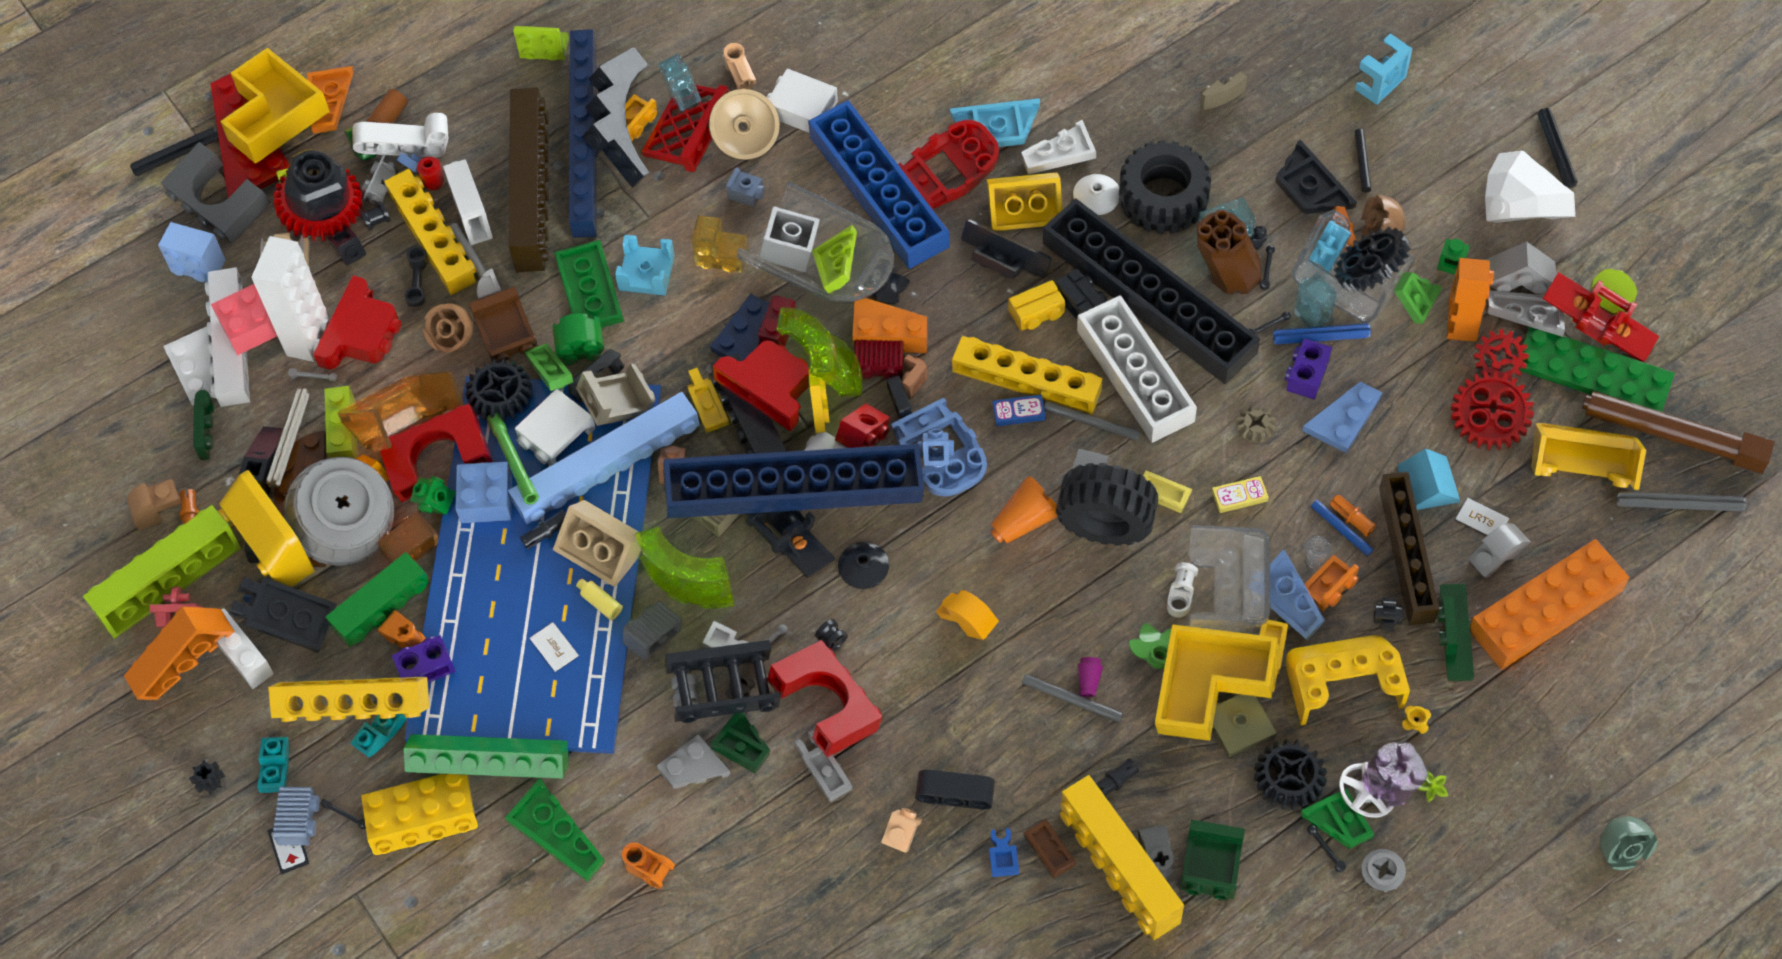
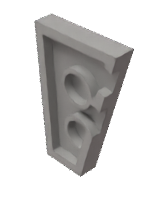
(1526, 310)

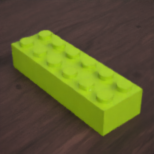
(170, 563)

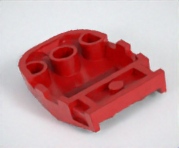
(967, 146)

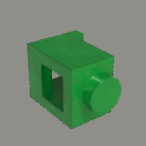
(1452, 250)

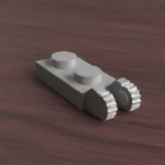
(824, 770)

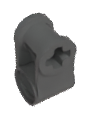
(1157, 846)

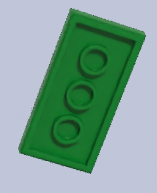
(589, 283)

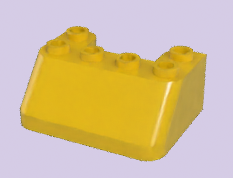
(1316, 664)

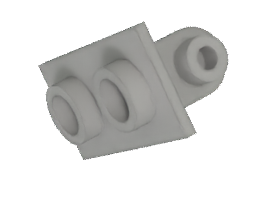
(374, 189)

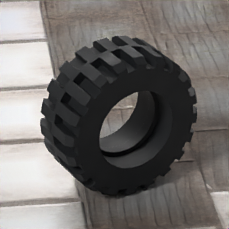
(1169, 162)
(1107, 504)

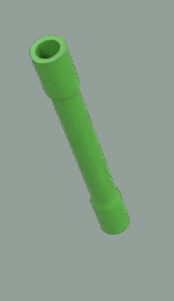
(524, 485)

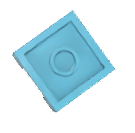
(1385, 74)
(645, 268)

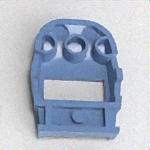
(967, 464)

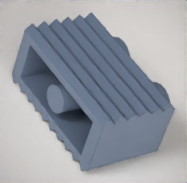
(295, 816)

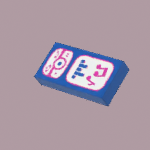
(1018, 410)

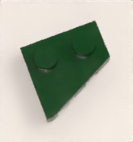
(741, 743)

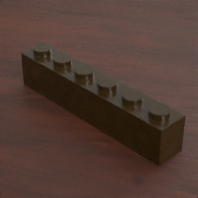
(1408, 548)

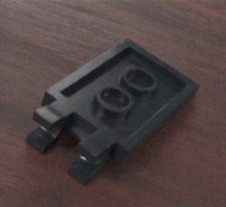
(284, 612)

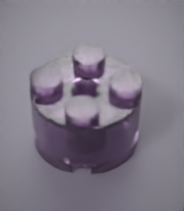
(1394, 773)

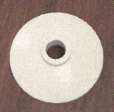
(1098, 201)

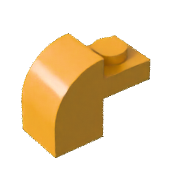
(970, 614)

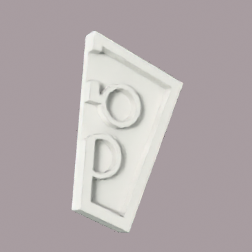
(1065, 149)
(191, 362)

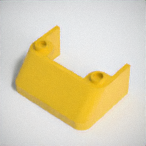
(1589, 453)
(265, 531)

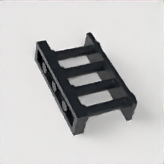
(730, 657)

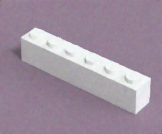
(228, 368)

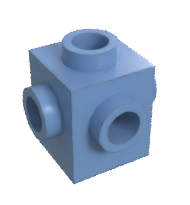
(936, 456)

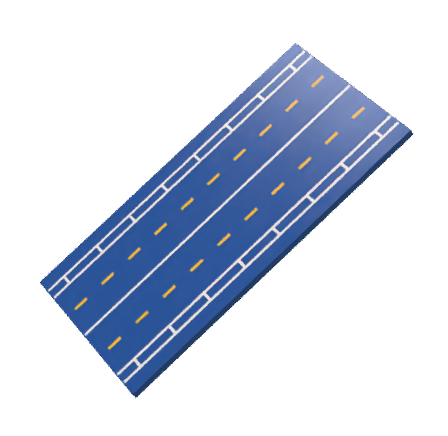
(497, 594)

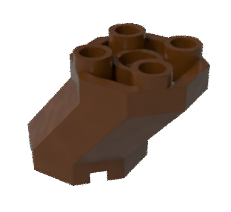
(1228, 252)

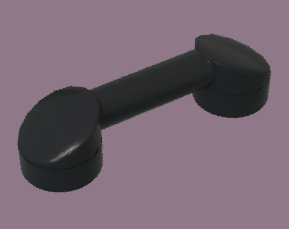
(418, 261)

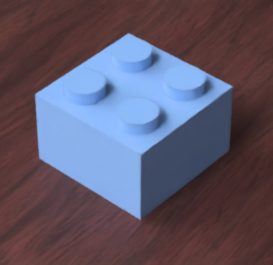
(191, 251)

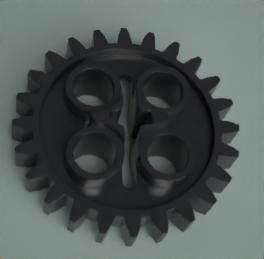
(1372, 259)

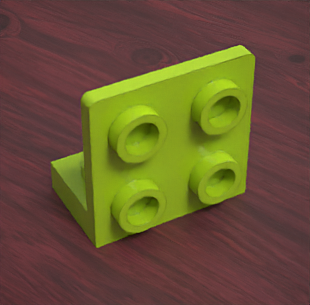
(541, 42)

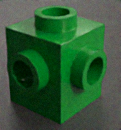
(432, 495)

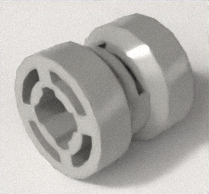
(692, 682)

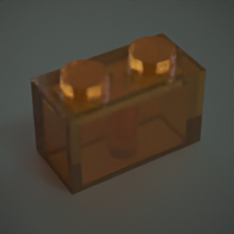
(412, 536)

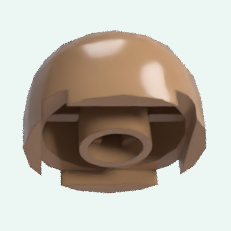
(1382, 213)
(448, 327)

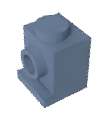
(745, 188)

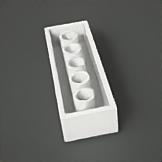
(290, 297)
(1136, 369)

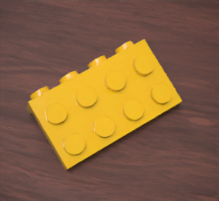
(418, 812)

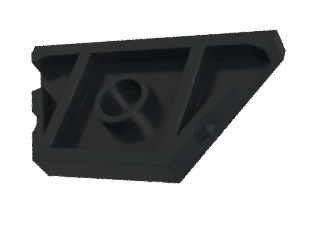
(1311, 183)

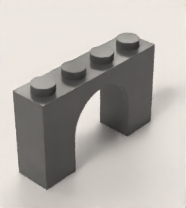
(227, 218)

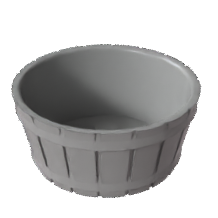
(334, 533)

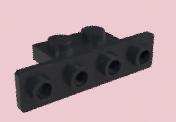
(1003, 253)

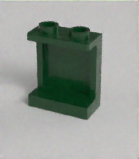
(1212, 859)

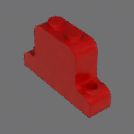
(358, 328)
(767, 380)

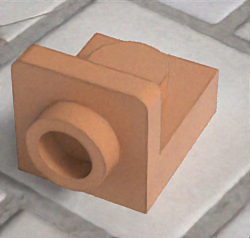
(915, 376)

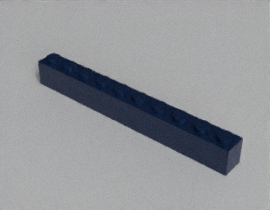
(581, 156)

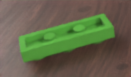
(548, 367)

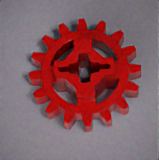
(1490, 351)

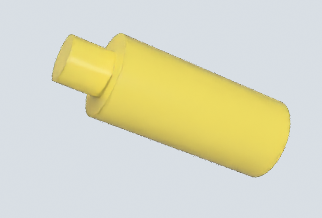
(599, 599)

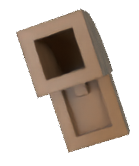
(147, 502)

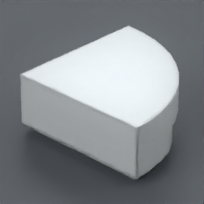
(487, 285)

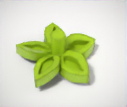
(1434, 787)

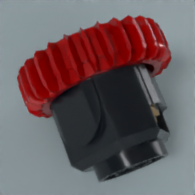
(317, 196)

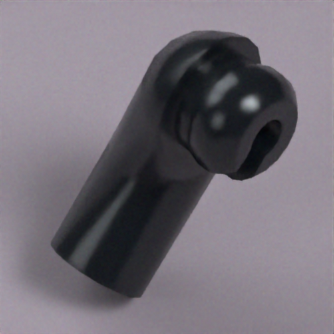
(1259, 236)

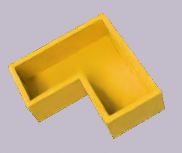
(277, 109)
(1201, 666)

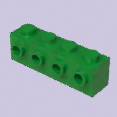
(377, 600)

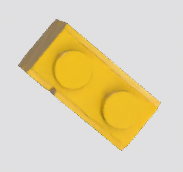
(1036, 306)

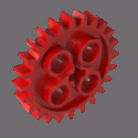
(1493, 389)

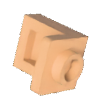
(901, 829)

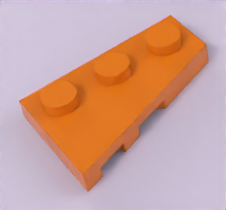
(335, 87)

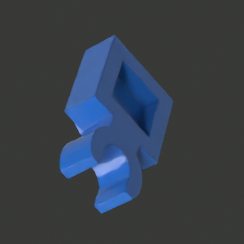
(1003, 857)

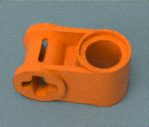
(400, 631)
(650, 868)

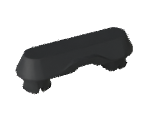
(609, 359)

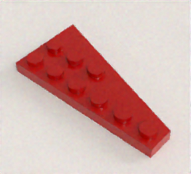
(236, 164)

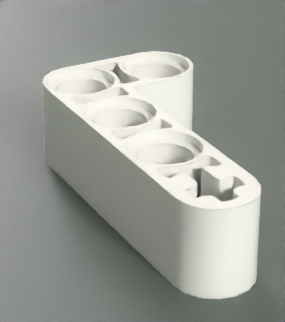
(399, 138)

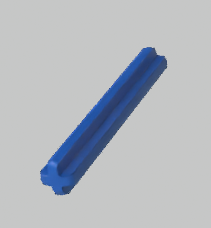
(1322, 333)

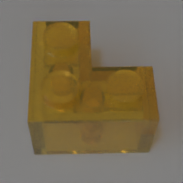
(716, 248)

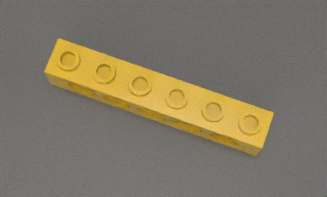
(412, 201)
(1013, 377)
(412, 690)

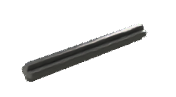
(1681, 501)

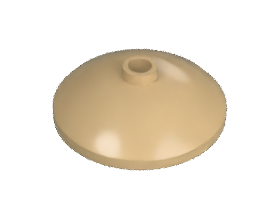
(755, 112)

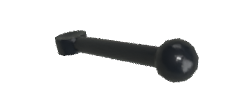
(1265, 284)
(1285, 316)
(326, 804)
(1340, 866)

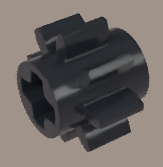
(1388, 614)
(207, 777)

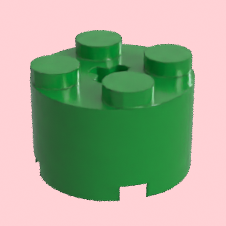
(578, 338)

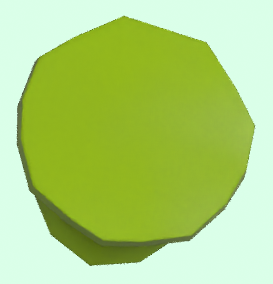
(1620, 284)

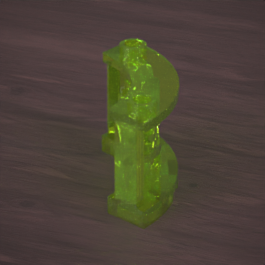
(829, 355)
(683, 576)

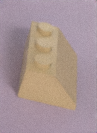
(597, 542)

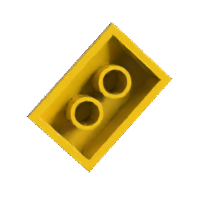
(1024, 201)

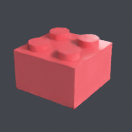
(244, 319)

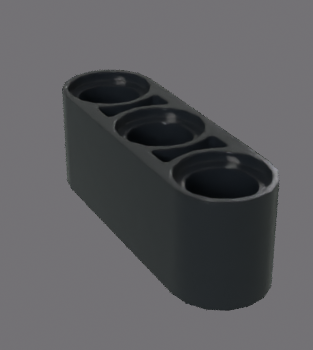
(955, 789)

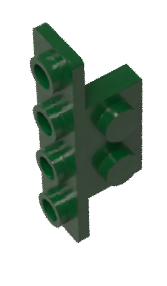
(1456, 632)

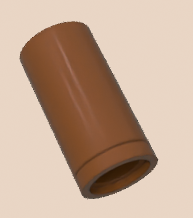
(389, 108)

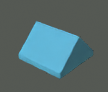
(1430, 479)

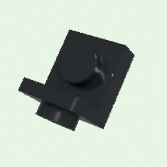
(347, 245)

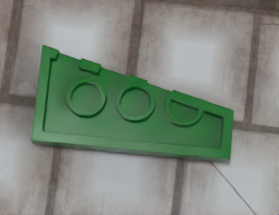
(552, 829)

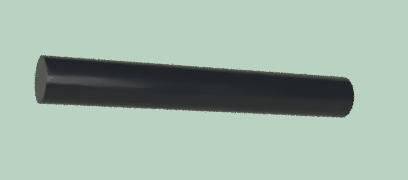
(1363, 160)

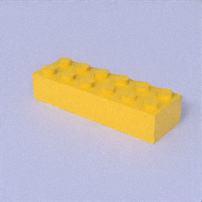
(1121, 858)

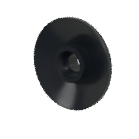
(863, 575)

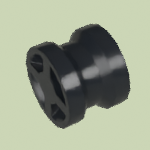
(831, 634)

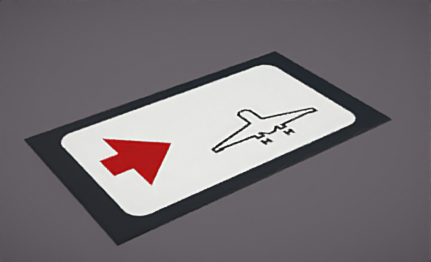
(288, 856)

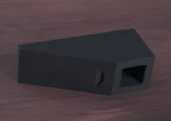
(260, 455)

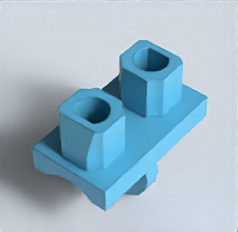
(1330, 245)

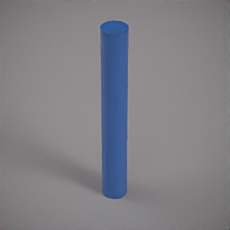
(1342, 528)

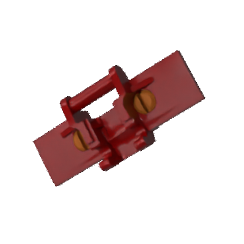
(1597, 323)

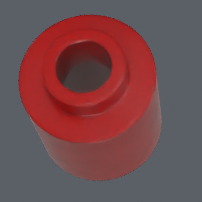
(430, 173)

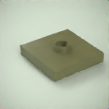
(1241, 724)

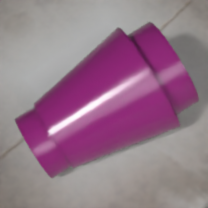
(1089, 675)

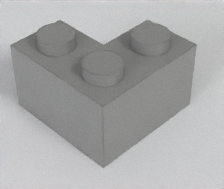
(1524, 267)

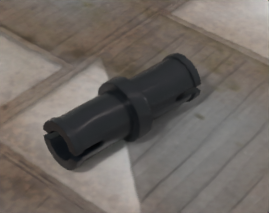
(543, 530)
(1114, 779)

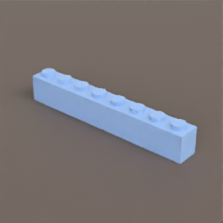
(607, 456)

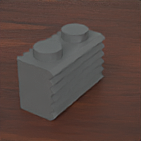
(651, 630)

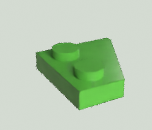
(1417, 295)

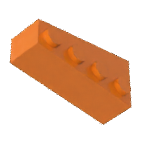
(176, 650)

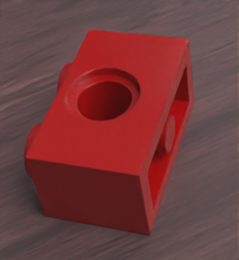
(863, 428)

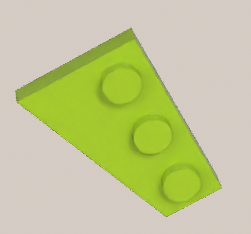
(835, 259)

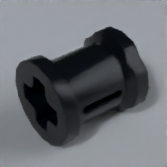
(375, 216)

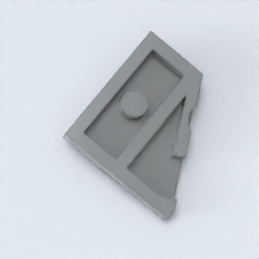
(692, 764)

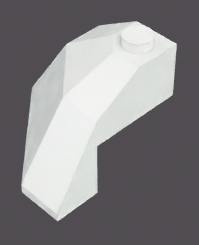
(1525, 190)

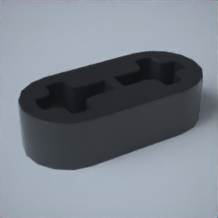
(898, 396)

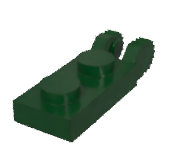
(202, 423)

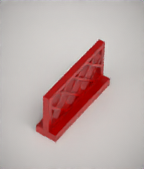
(696, 143)

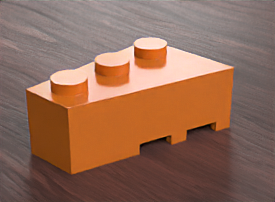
(1468, 298)
(886, 322)

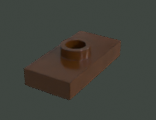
(1049, 848)

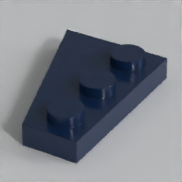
(742, 330)

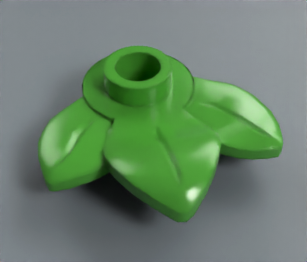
(1151, 644)

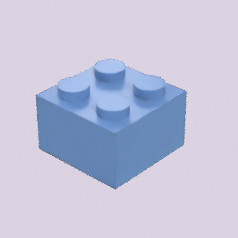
(483, 492)

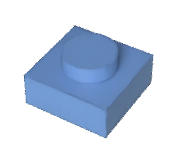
(409, 161)

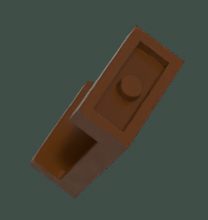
(503, 324)

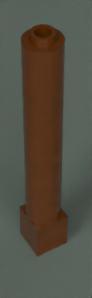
(1747, 450)

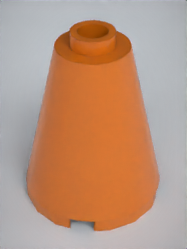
(1023, 512)

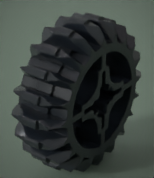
(506, 377)
(1279, 758)

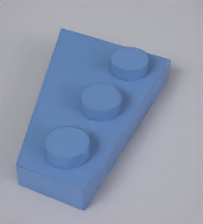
(1291, 598)

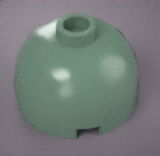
(1627, 841)

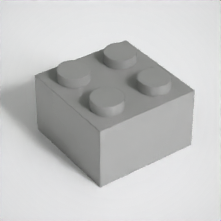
(789, 239)

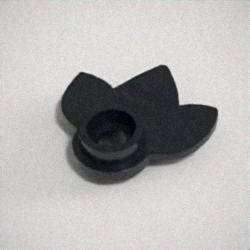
(889, 291)

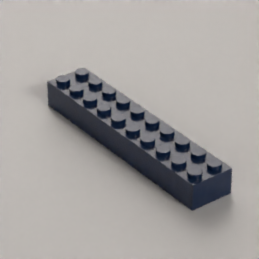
(793, 481)

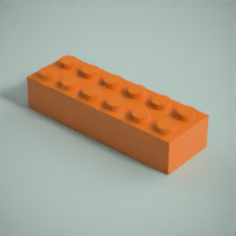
(1548, 604)

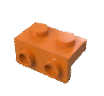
(1331, 581)

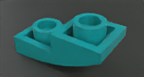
(375, 736)
(274, 764)

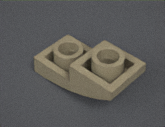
(1221, 93)

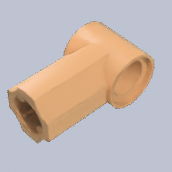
(738, 67)

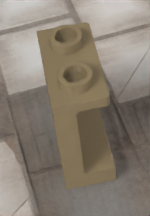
(615, 396)

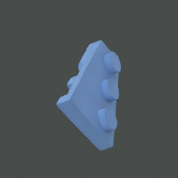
(1345, 417)

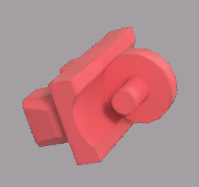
(165, 612)

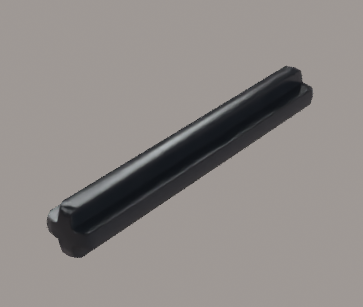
(1557, 148)
(173, 151)

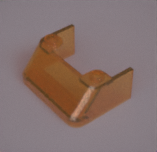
(400, 406)

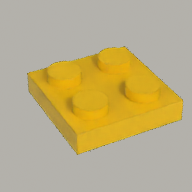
(819, 403)

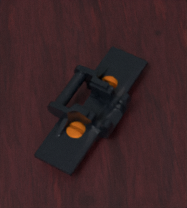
(796, 539)

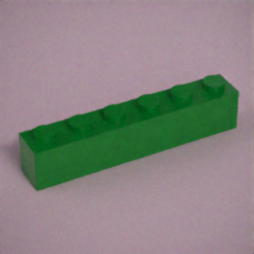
(486, 756)

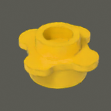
(1416, 712)

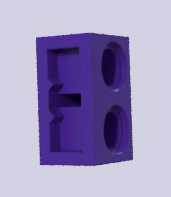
(1310, 369)
(420, 655)

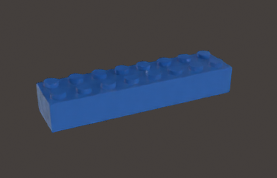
(879, 184)

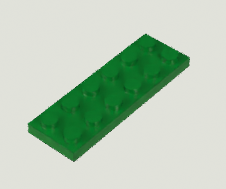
(1595, 369)

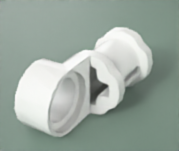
(1178, 593)

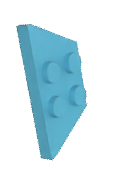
(1005, 121)

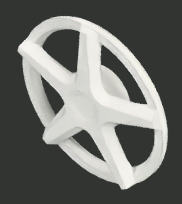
(1361, 792)

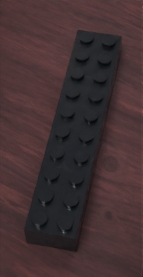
(1151, 291)

